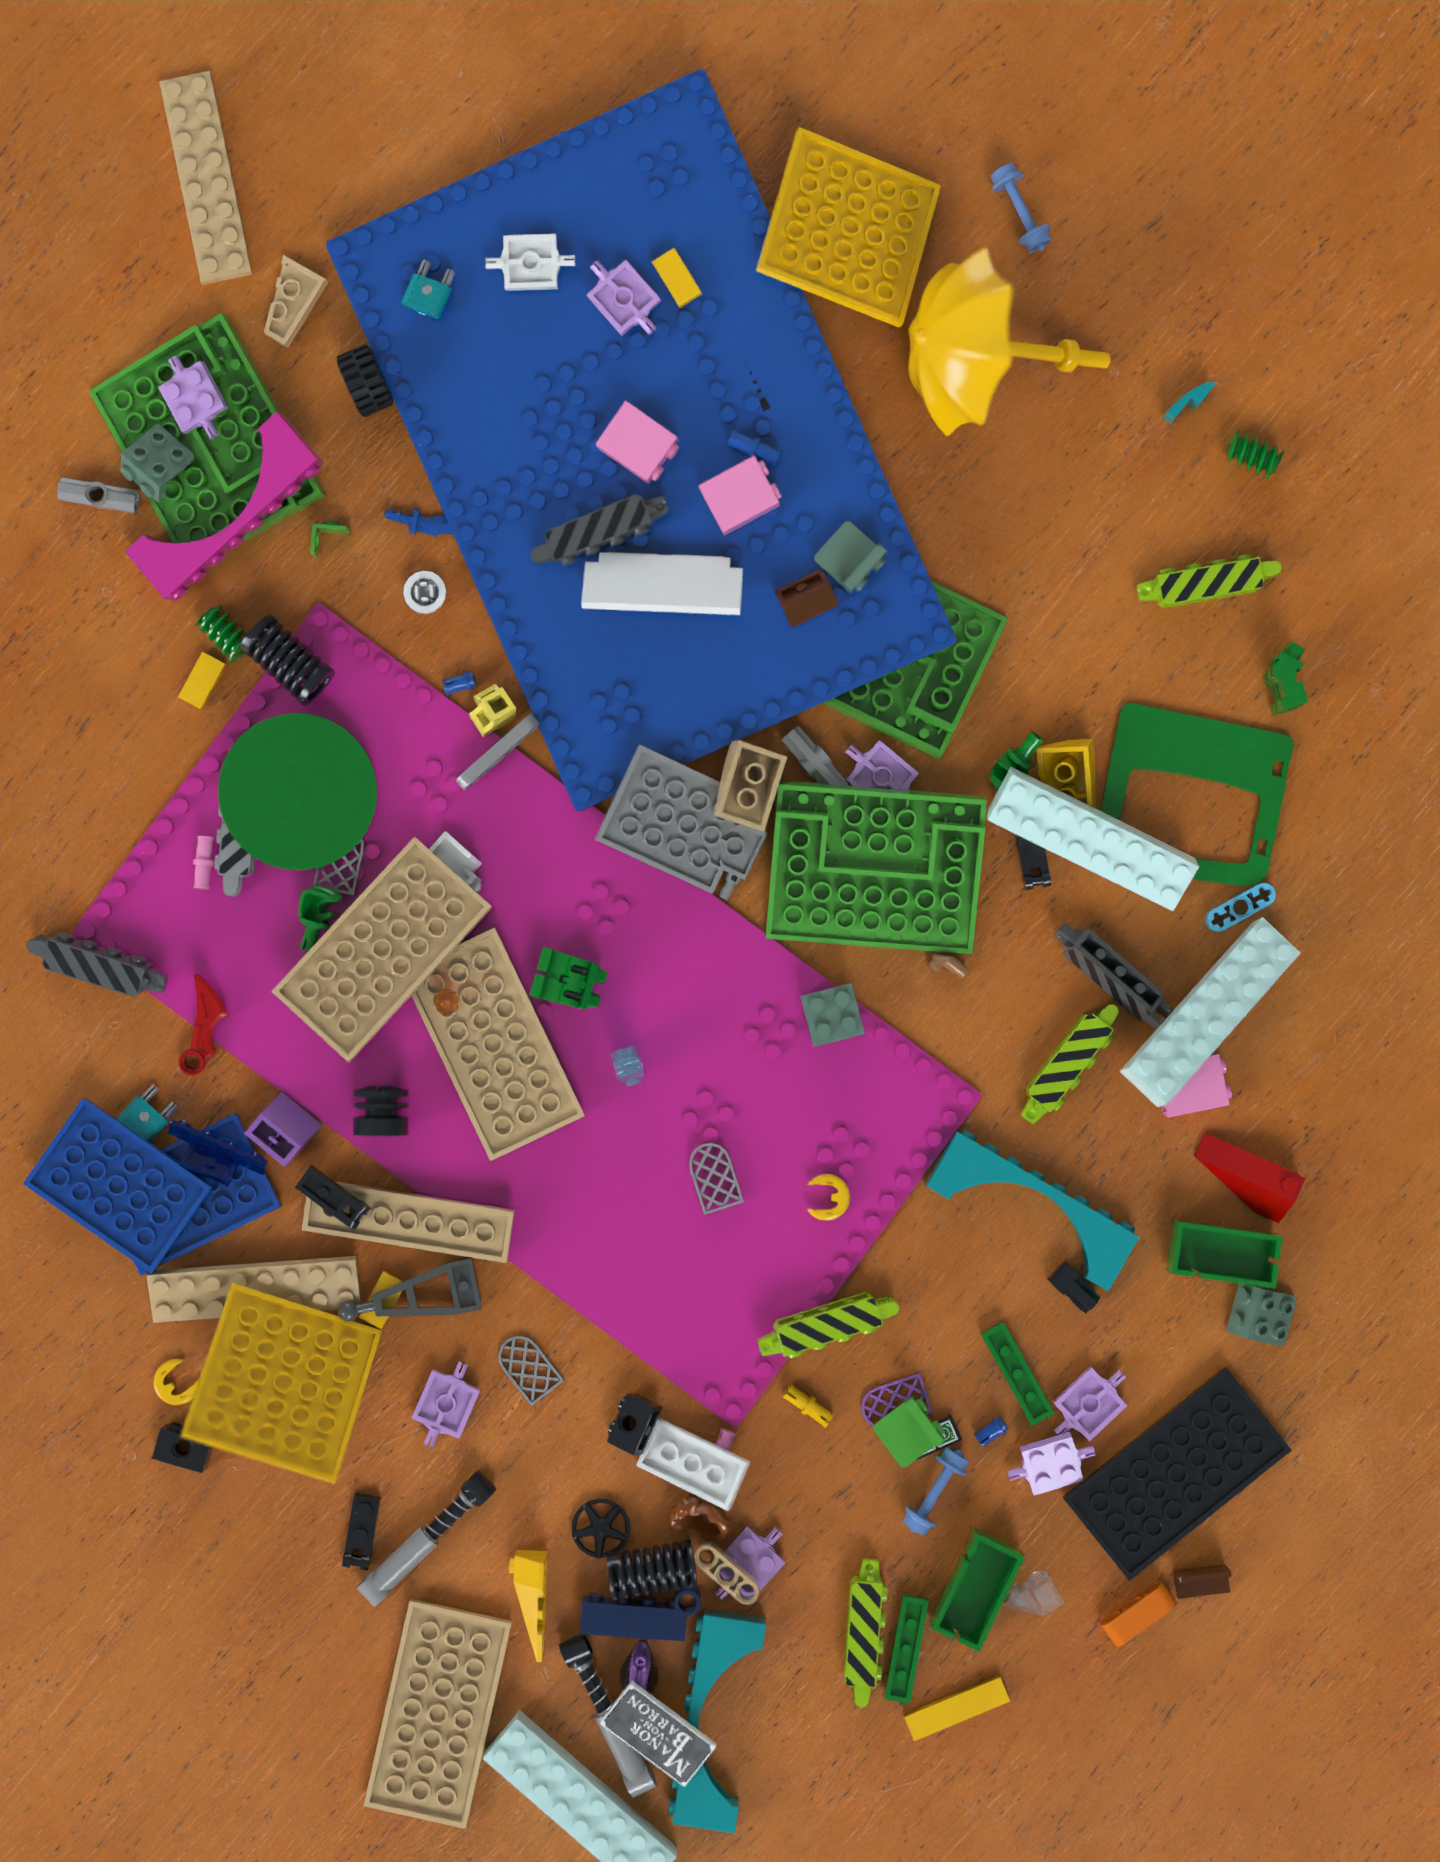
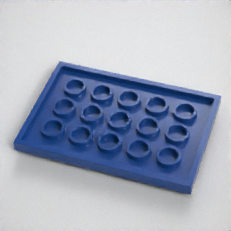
(117, 1185)
(225, 1207)

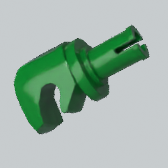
(1016, 758)
(314, 912)

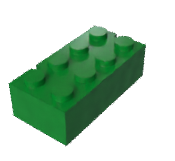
(1224, 1253)
(977, 1589)

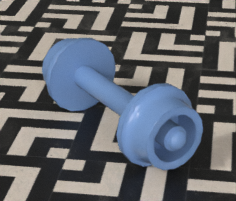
(1006, 178)
(918, 1519)

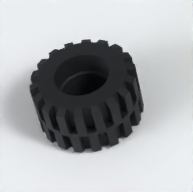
(364, 380)

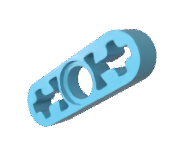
(1253, 891)

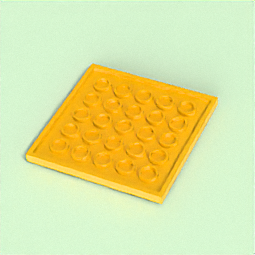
(848, 227)
(282, 1383)

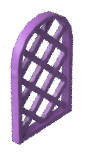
(895, 1393)

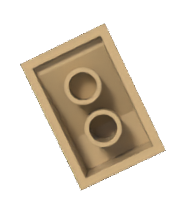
(749, 784)

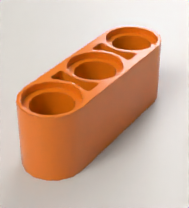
(1138, 1613)

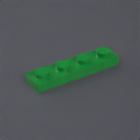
(1017, 1373)
(906, 1648)

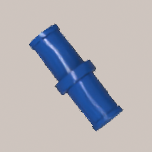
(755, 448)

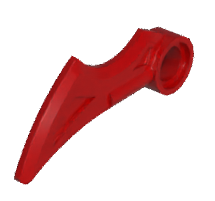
(209, 1012)

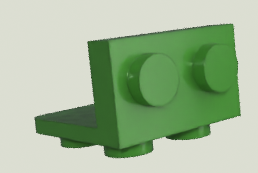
(909, 1431)

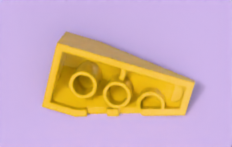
(1070, 768)
(530, 1584)

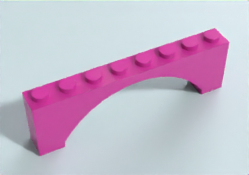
(285, 465)

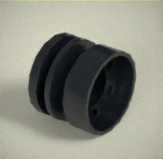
(380, 1111)

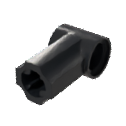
(1069, 1283)

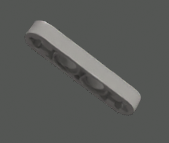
(497, 752)

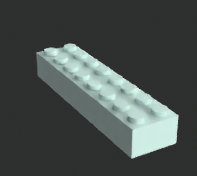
(1092, 839)
(1210, 1012)
(574, 1796)

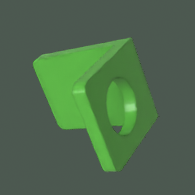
(327, 527)

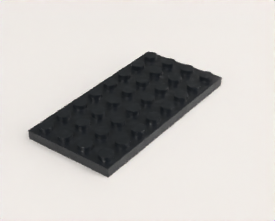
(1177, 1473)

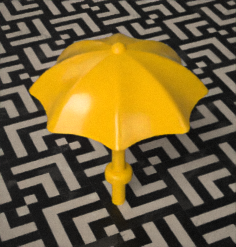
(964, 344)

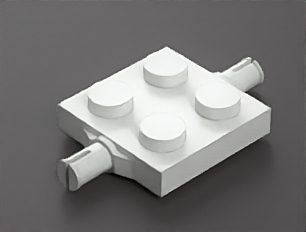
(530, 262)

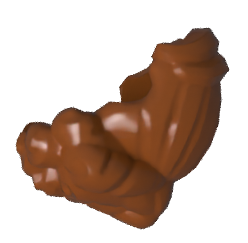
(702, 1515)

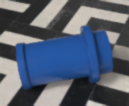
(459, 683)
(991, 1431)

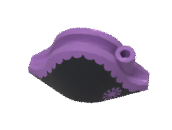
(640, 1668)

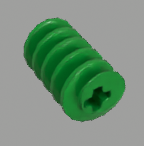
(1253, 454)
(222, 632)

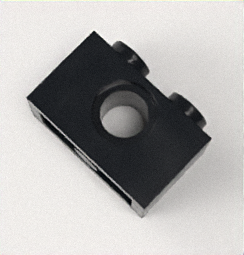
(646, 1415)
(168, 1449)

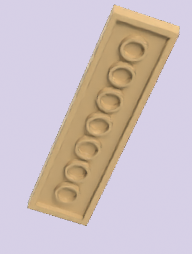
(206, 177)
(420, 1223)
(203, 1290)

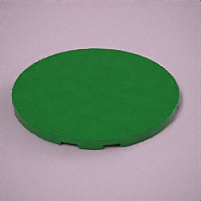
(297, 791)

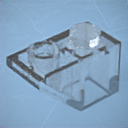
(1035, 1596)

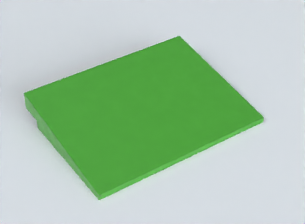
(224, 469)
(928, 697)
(876, 867)

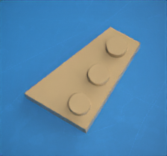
(294, 299)

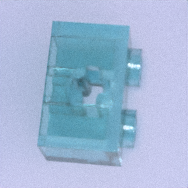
(628, 1065)

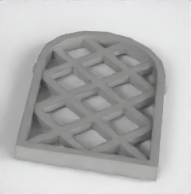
(337, 870)
(706, 1182)
(538, 1351)

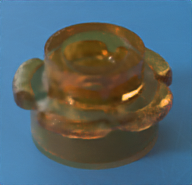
(444, 1008)

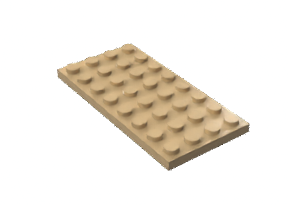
(381, 949)
(496, 1048)
(437, 1713)

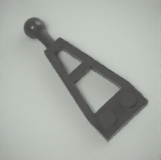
(463, 1288)

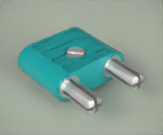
(428, 295)
(143, 1117)

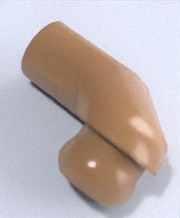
(948, 962)

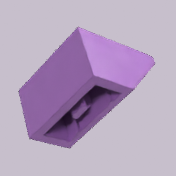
(283, 1129)

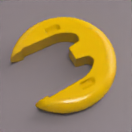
(842, 1197)
(165, 1391)

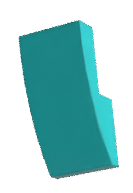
(1192, 398)

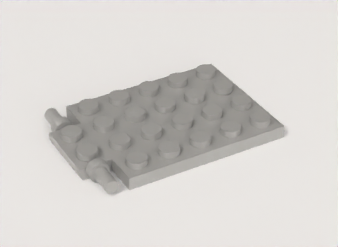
(668, 821)

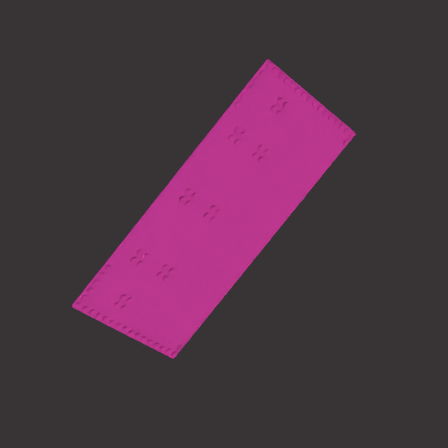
(699, 989)

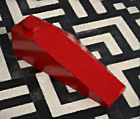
(1257, 1182)

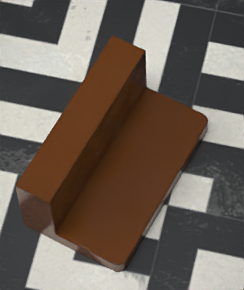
(806, 597)
(1202, 1581)

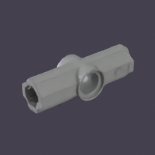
(83, 493)
(812, 758)

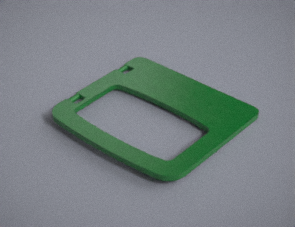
(1209, 751)

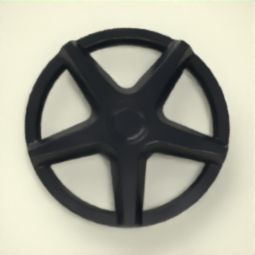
(600, 1528)

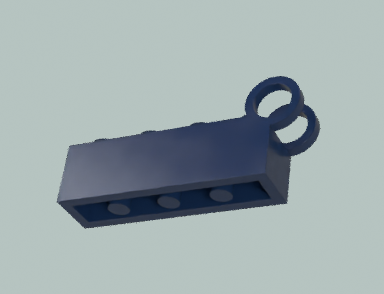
(638, 1618)

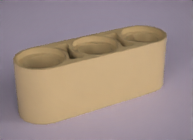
(731, 1585)

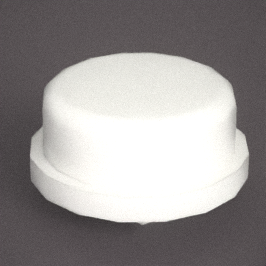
(424, 592)

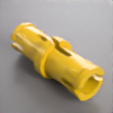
(808, 1405)

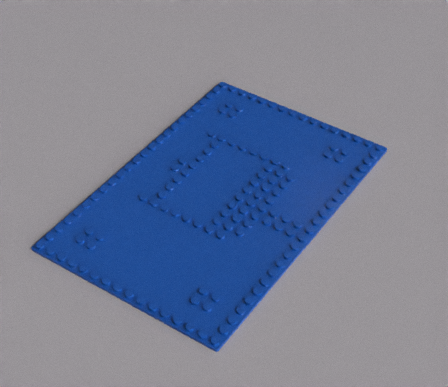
(527, 381)

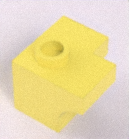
(493, 710)

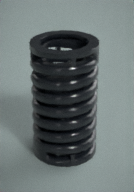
(279, 648)
(652, 1574)

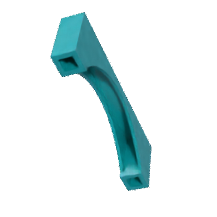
(1101, 1239)
(722, 1642)

